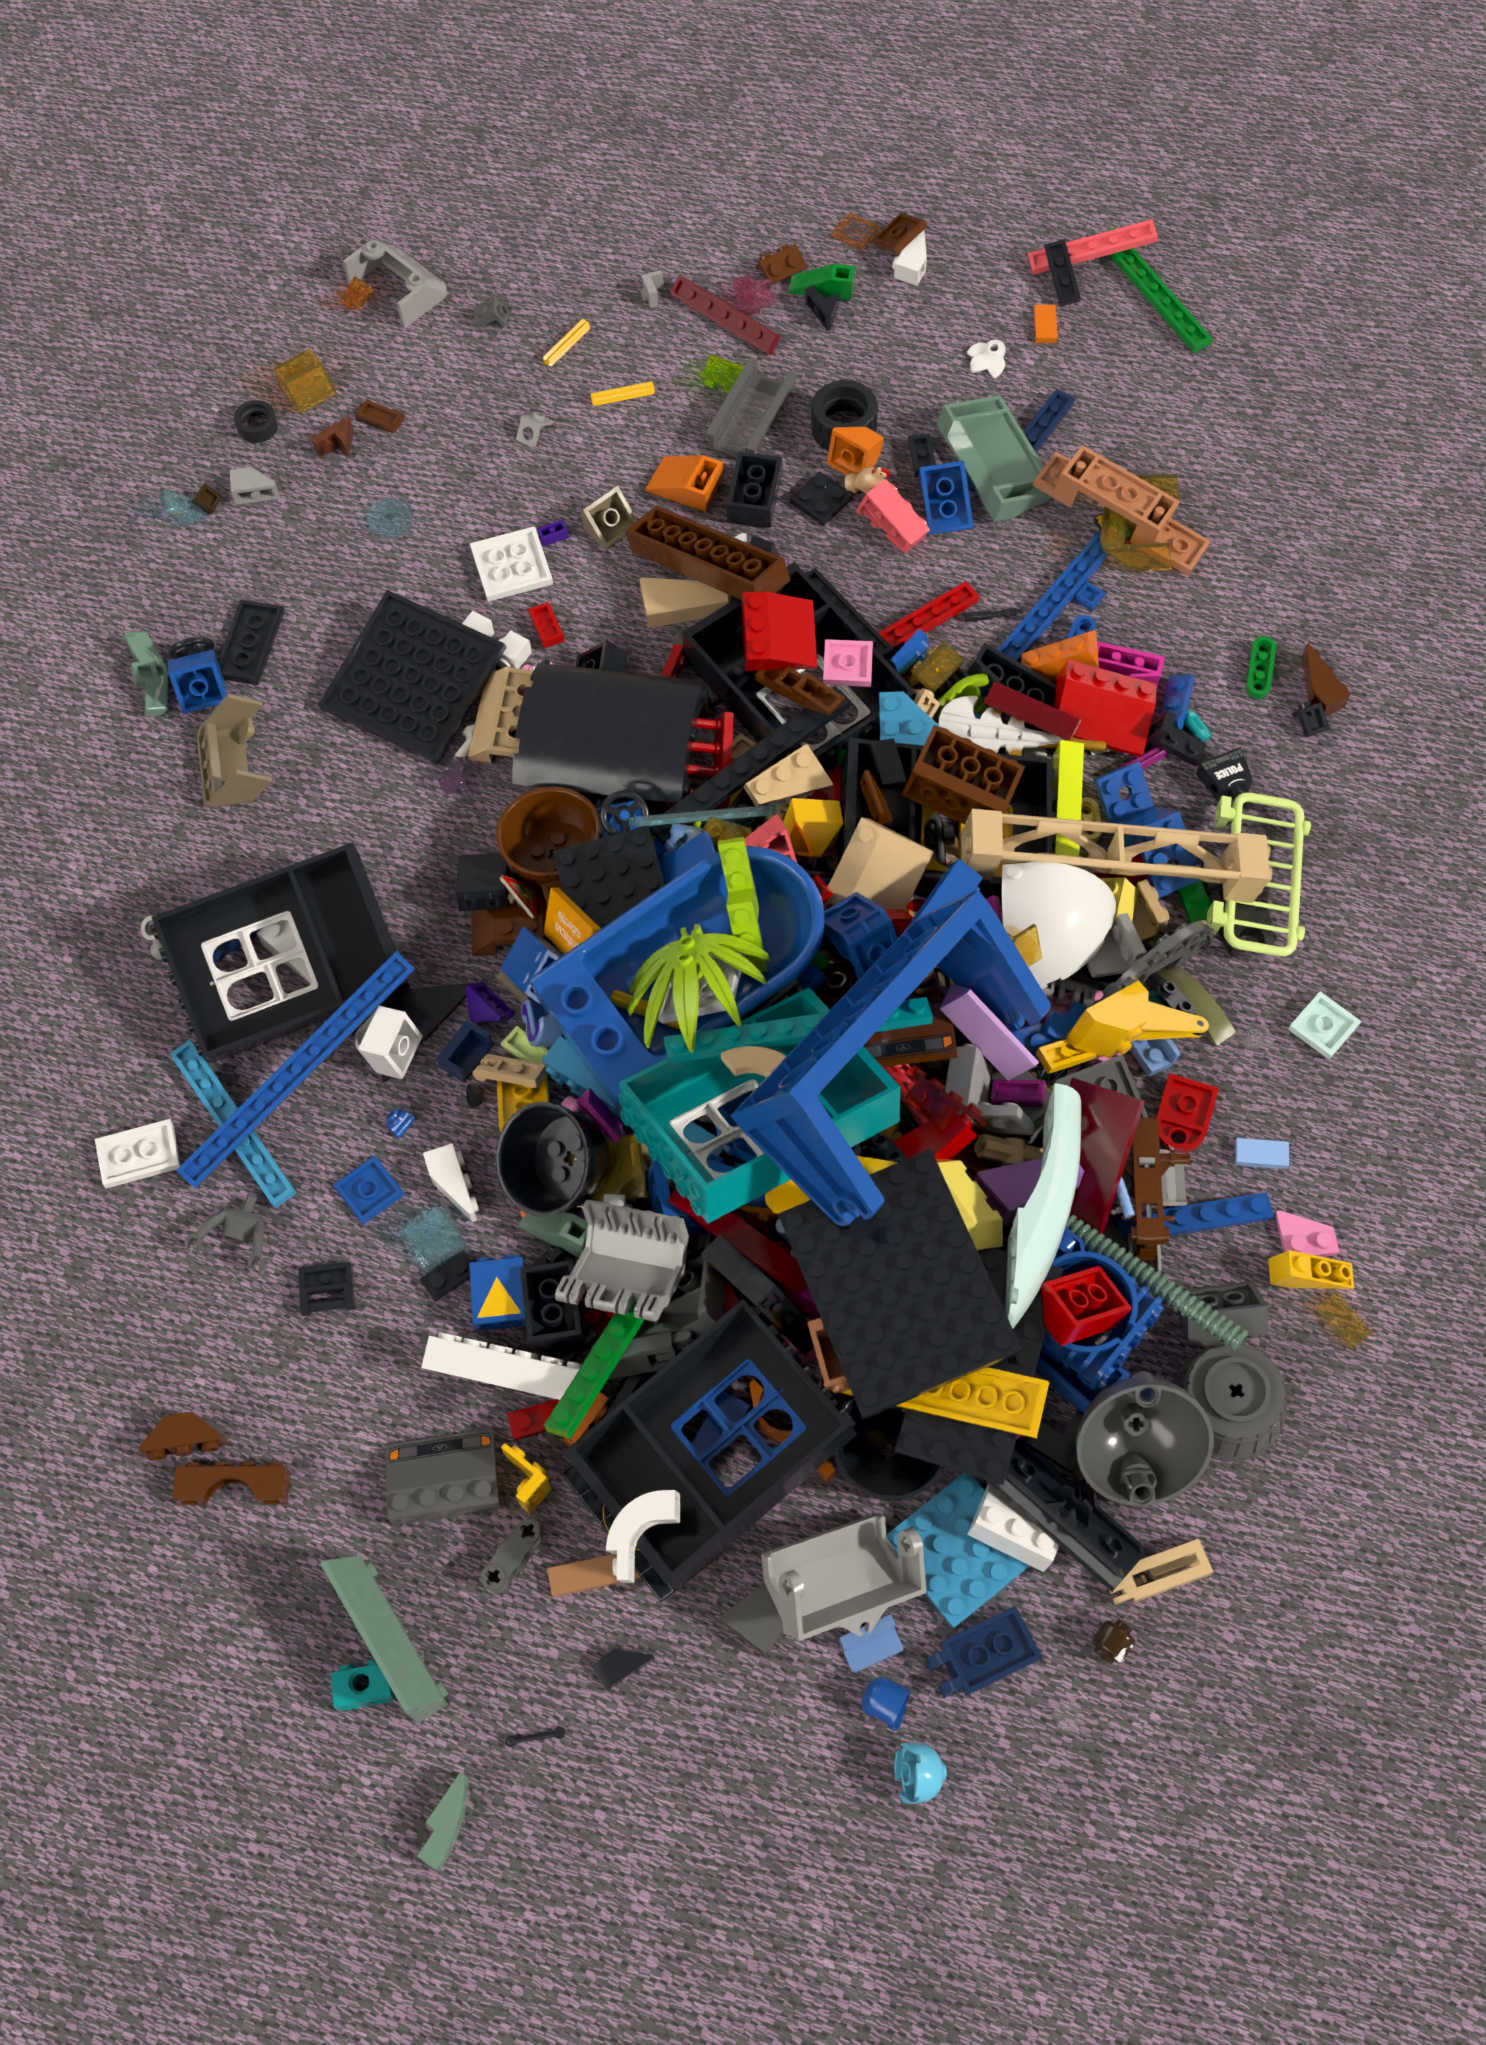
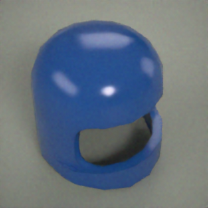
(885, 1701)

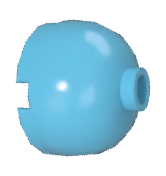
(920, 1772)

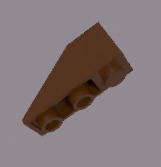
(1322, 683)

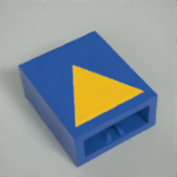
(497, 1293)

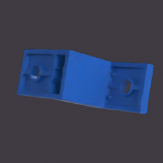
(1140, 811)

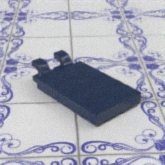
(985, 1653)

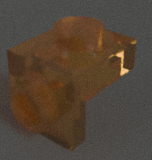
(355, 294)

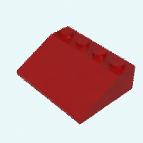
(1108, 704)

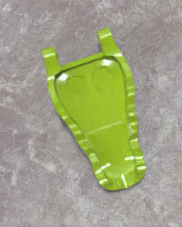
(966, 687)

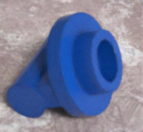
(399, 1122)

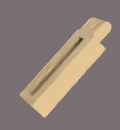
(1168, 1571)

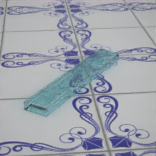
(702, 815)

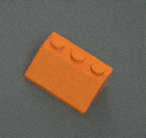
(1052, 657)

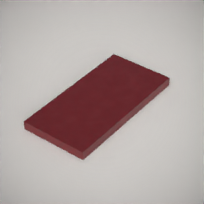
(1106, 1138)

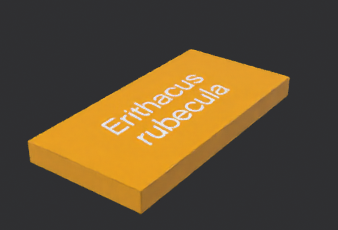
(566, 923)

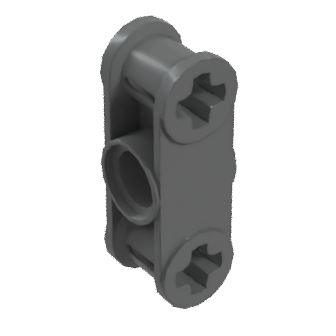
(511, 1556)

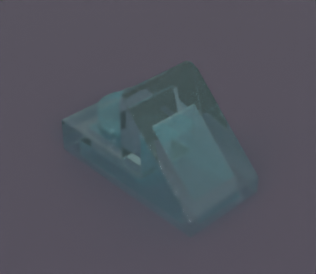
(181, 509)

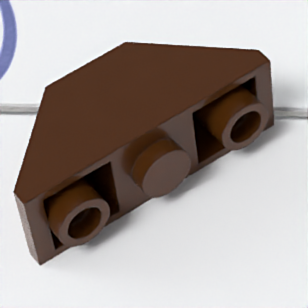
(180, 1436)

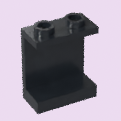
(479, 882)

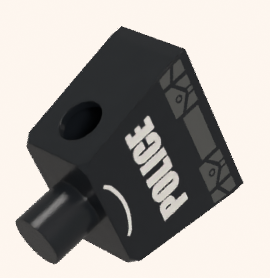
(1226, 774)

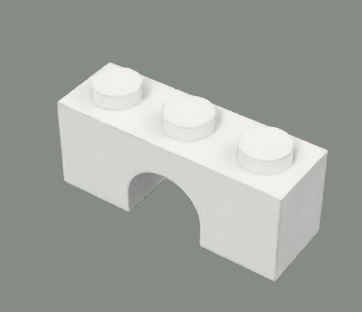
(517, 648)

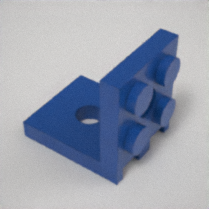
(659, 1195)

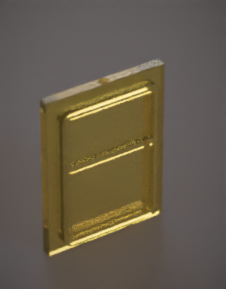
(624, 1172)

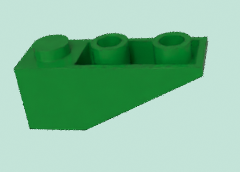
(827, 280)

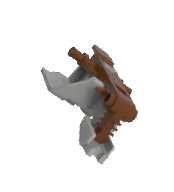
(1156, 1179)

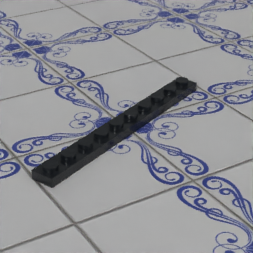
(750, 764)

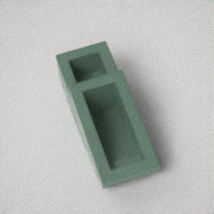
(446, 1822)

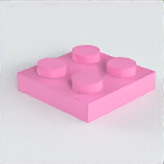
(848, 663)

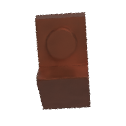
(334, 436)

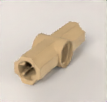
(1005, 1151)

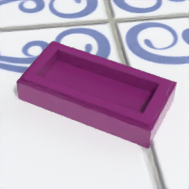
(1021, 1092)

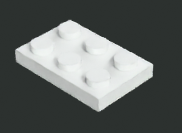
(137, 1153)

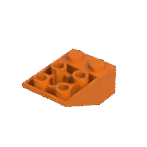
(688, 480)

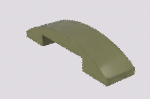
(1205, 1006)

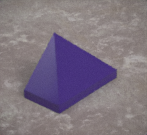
(485, 1004)

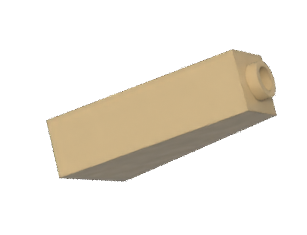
(679, 600)

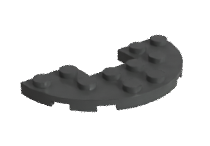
(1171, 950)

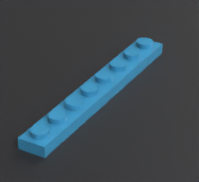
(221, 1107)

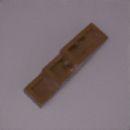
(801, 689)

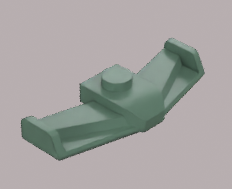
(149, 672)

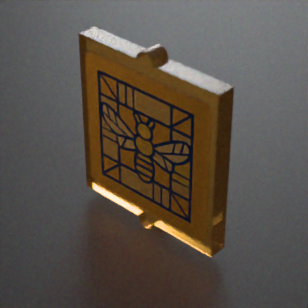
(855, 231)

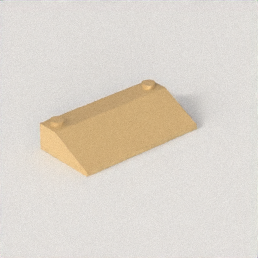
(879, 867)

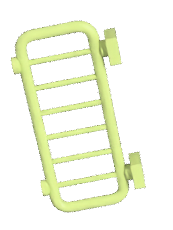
(1226, 919)

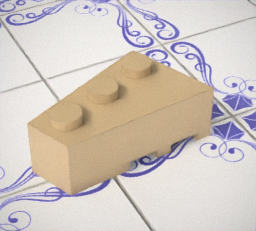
(790, 777)

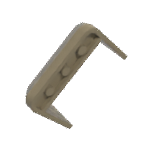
(223, 753)

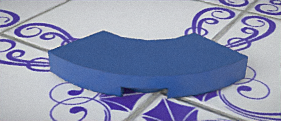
(1059, 1025)

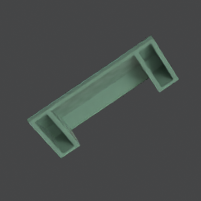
(994, 454)
(385, 1636)

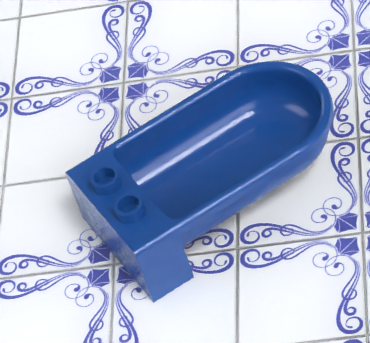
(581, 982)

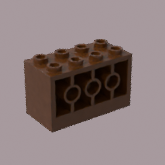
(961, 776)

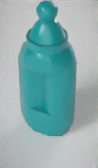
(1196, 726)

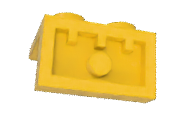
(530, 1490)

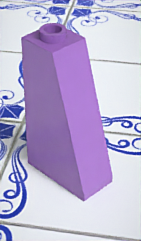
(1012, 1186)

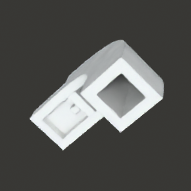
(632, 1521)

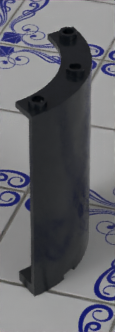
(608, 732)

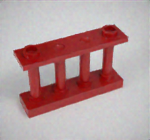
(720, 749)

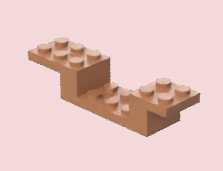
(1128, 497)

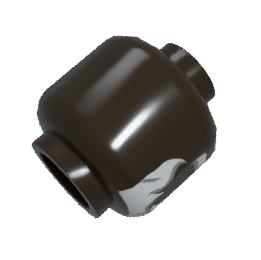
(1113, 1641)

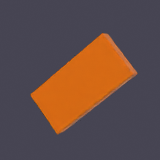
(1045, 324)

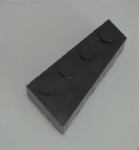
(1013, 675)

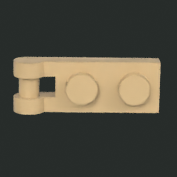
(510, 1070)

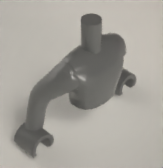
(238, 1227)

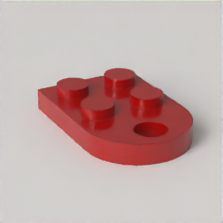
(1186, 1111)

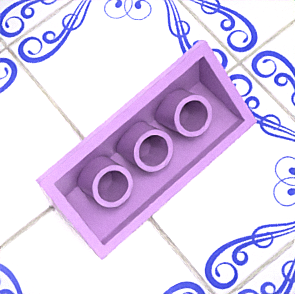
(987, 1032)

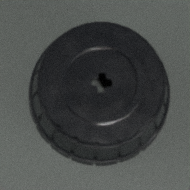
(534, 1154)
(869, 1470)

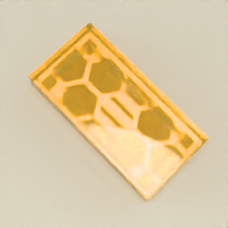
(1344, 1320)

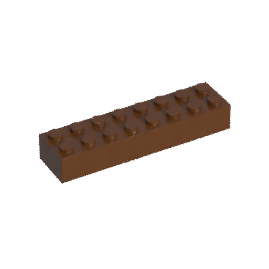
(706, 554)

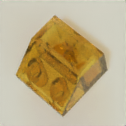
(304, 380)

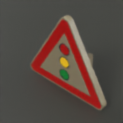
(522, 893)

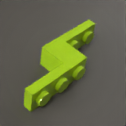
(742, 897)

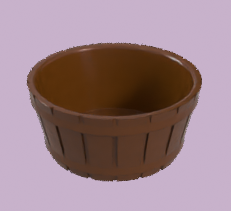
(542, 823)

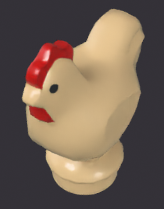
(866, 480)

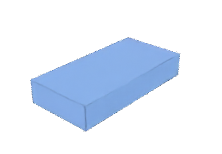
(1262, 1153)

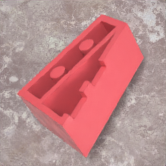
(893, 515)
(772, 836)

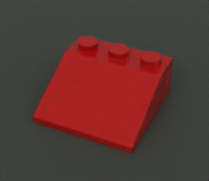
(778, 632)

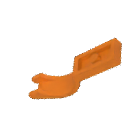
(826, 1471)

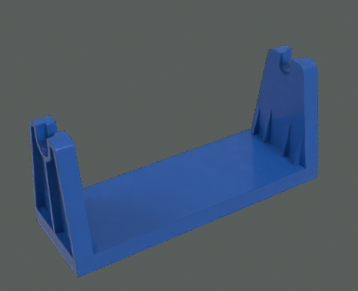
(784, 1110)

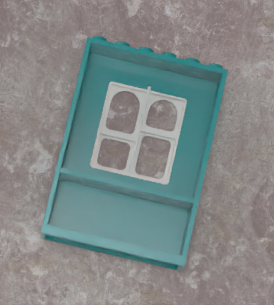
(669, 1096)

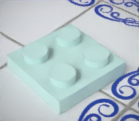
(1324, 1025)

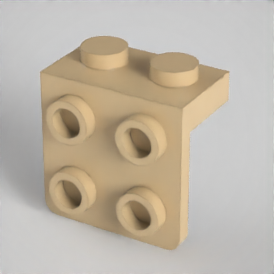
(1148, 914)

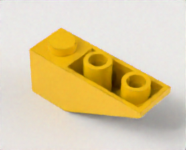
(1304, 1270)

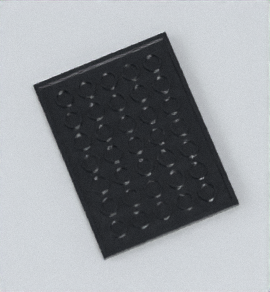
(901, 1289)

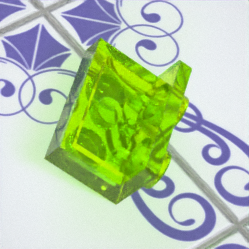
(720, 373)

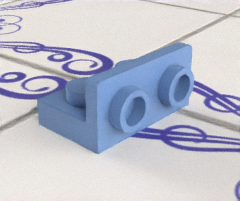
(1155, 1054)

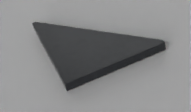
(427, 1007)

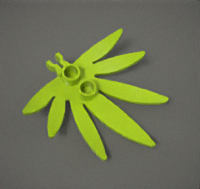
(689, 962)

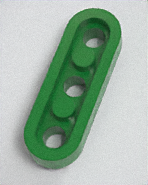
(1261, 660)

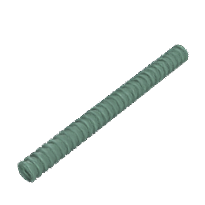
(1161, 1286)

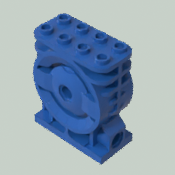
(1098, 1362)

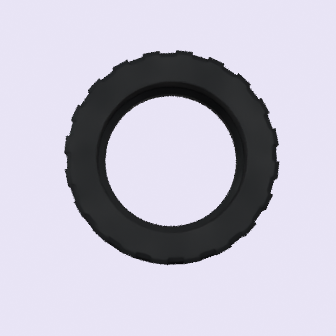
(842, 396)

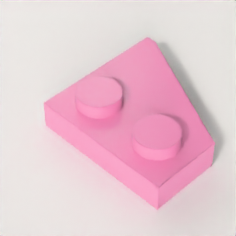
(1306, 1235)

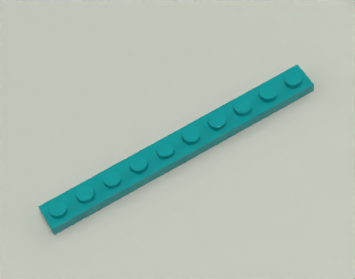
(780, 1032)

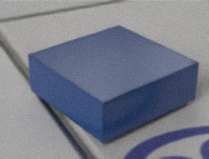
(1089, 596)

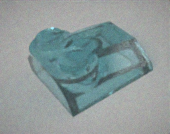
(432, 1239)

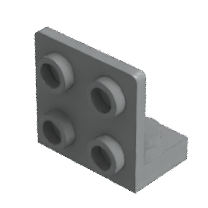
(1119, 950)

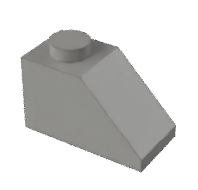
(251, 486)

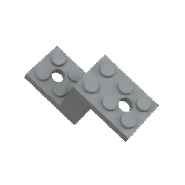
(971, 1079)

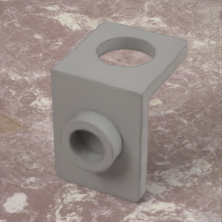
(535, 422)

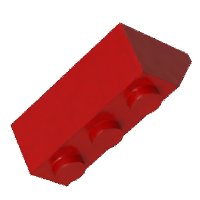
(1082, 1305)

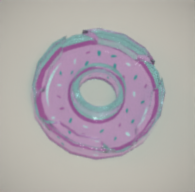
(391, 528)

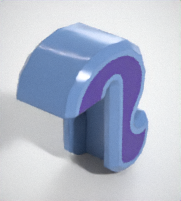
(539, 1026)

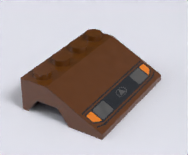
(919, 1042)

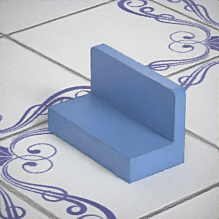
(872, 1646)

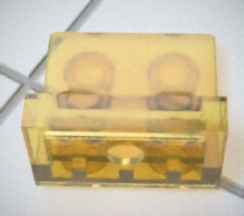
(936, 668)

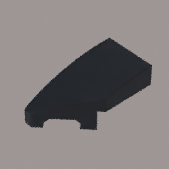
(619, 1665)

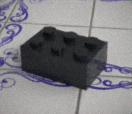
(754, 489)

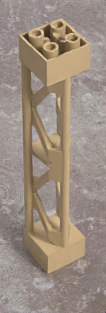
(1242, 866)

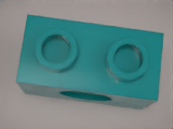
(345, 1687)

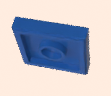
(368, 1190)

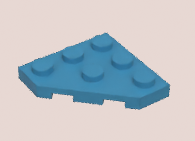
(903, 719)

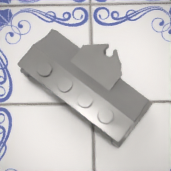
(843, 1577)

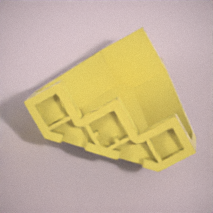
(981, 1221)

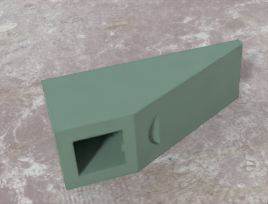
(560, 1230)

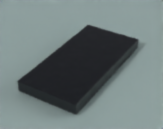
(250, 641)

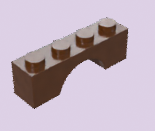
(197, 1484)

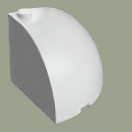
(1066, 905)

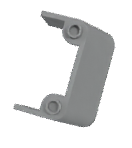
(424, 287)

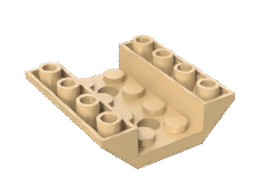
(499, 714)

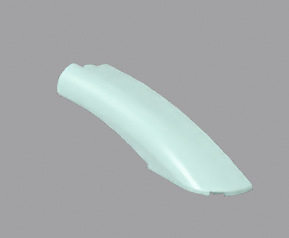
(1042, 1221)

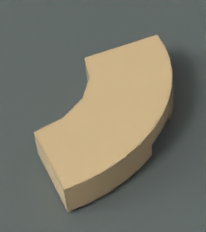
(751, 1060)

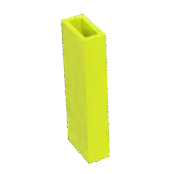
(1068, 790)

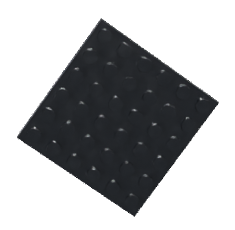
(412, 676)

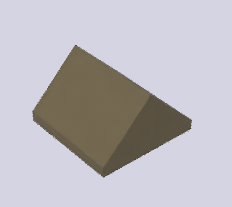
(608, 517)

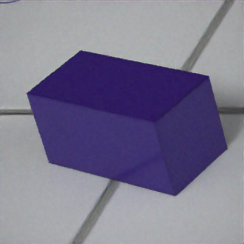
(552, 533)

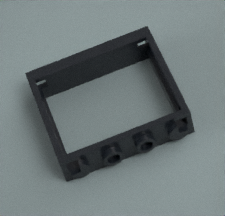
(761, 1292)

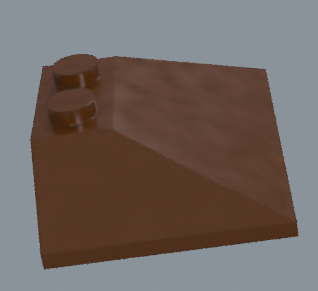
(503, 926)

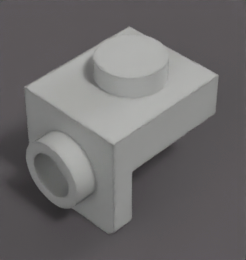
(650, 283)

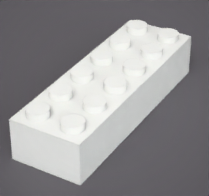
(498, 1365)

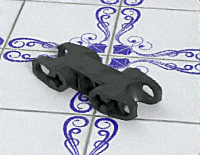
(1244, 913)

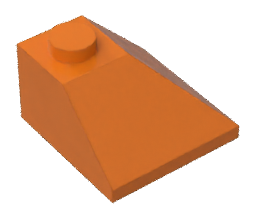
(854, 449)

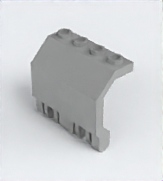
(627, 1260)

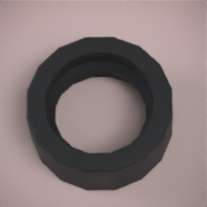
(260, 433)

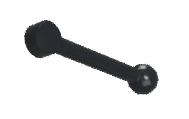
(559, 1733)

